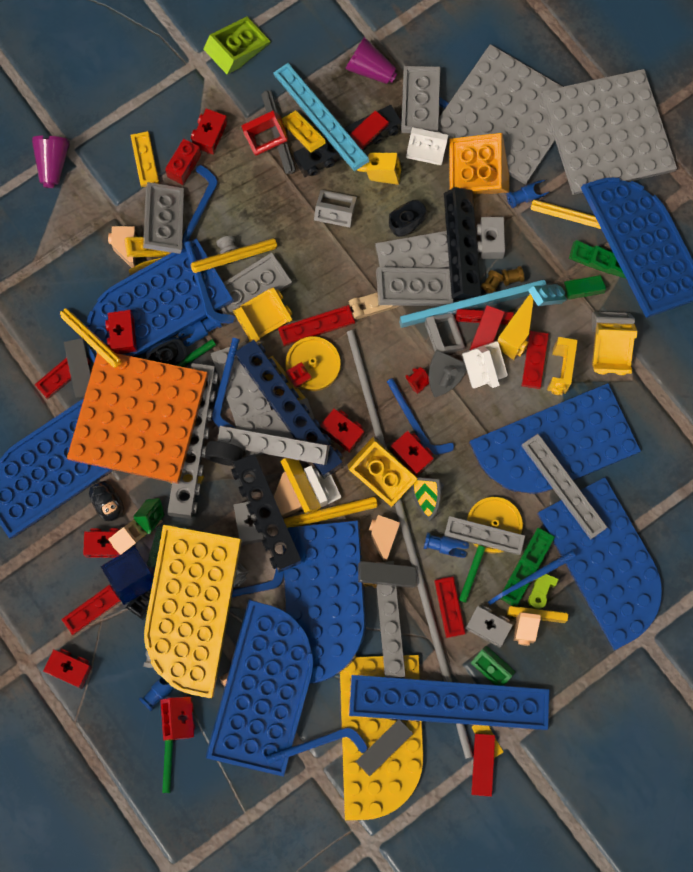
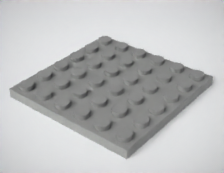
(503, 99)
(608, 130)

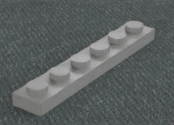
(275, 445)
(564, 486)
(390, 630)

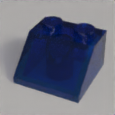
(128, 575)

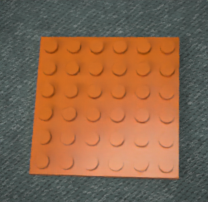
(138, 417)

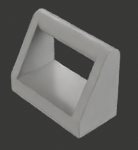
(333, 213)
(611, 317)
(434, 335)

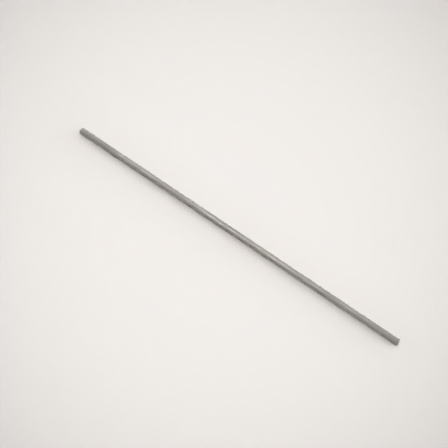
(408, 538)

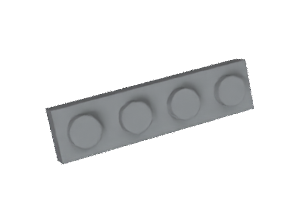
(484, 535)

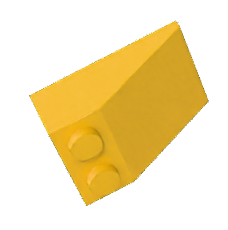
(514, 336)
(381, 472)

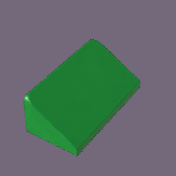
(584, 287)
(149, 514)
(492, 667)

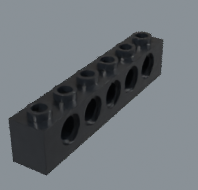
(311, 167)
(462, 244)
(250, 465)

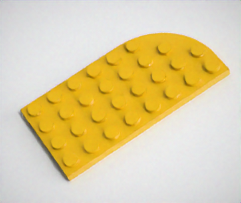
(190, 607)
(398, 776)

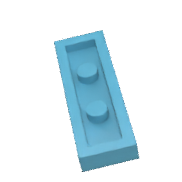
(548, 294)

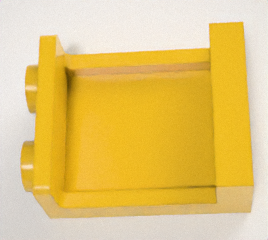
(262, 314)
(613, 348)
(567, 349)

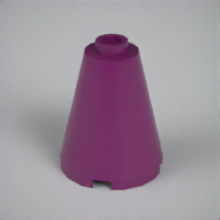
(371, 63)
(50, 158)

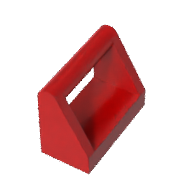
(261, 124)

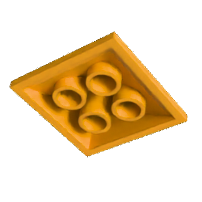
(479, 164)

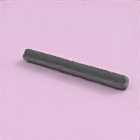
(283, 148)

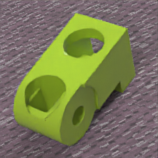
(537, 597)

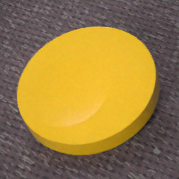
(319, 359)
(497, 514)

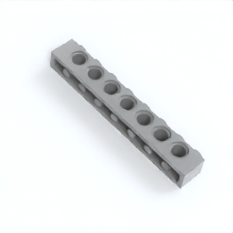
(187, 508)

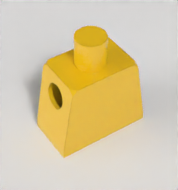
(383, 168)

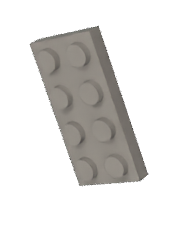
(420, 98)
(163, 218)
(415, 252)
(255, 280)
(413, 286)
(241, 393)
(271, 424)

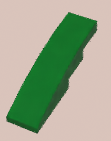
(596, 258)
(528, 565)

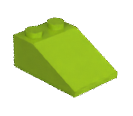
(235, 44)

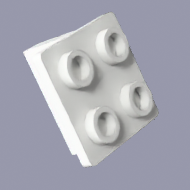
(426, 146)
(485, 365)
(324, 489)

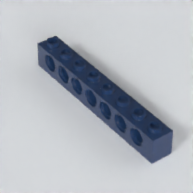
(253, 351)

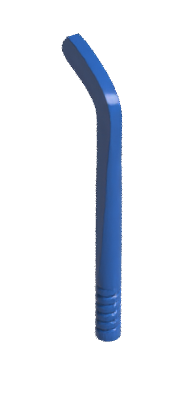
(204, 172)
(211, 314)
(223, 385)
(439, 449)
(548, 568)
(275, 583)
(347, 732)

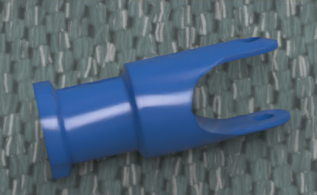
(525, 194)
(199, 331)
(446, 545)
(157, 692)

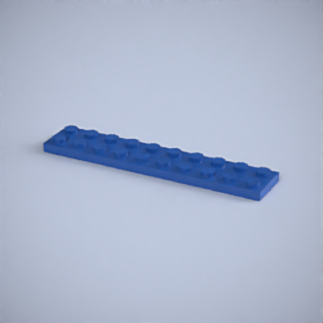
(449, 702)

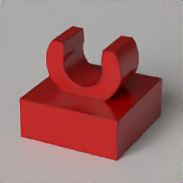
(298, 375)
(418, 379)

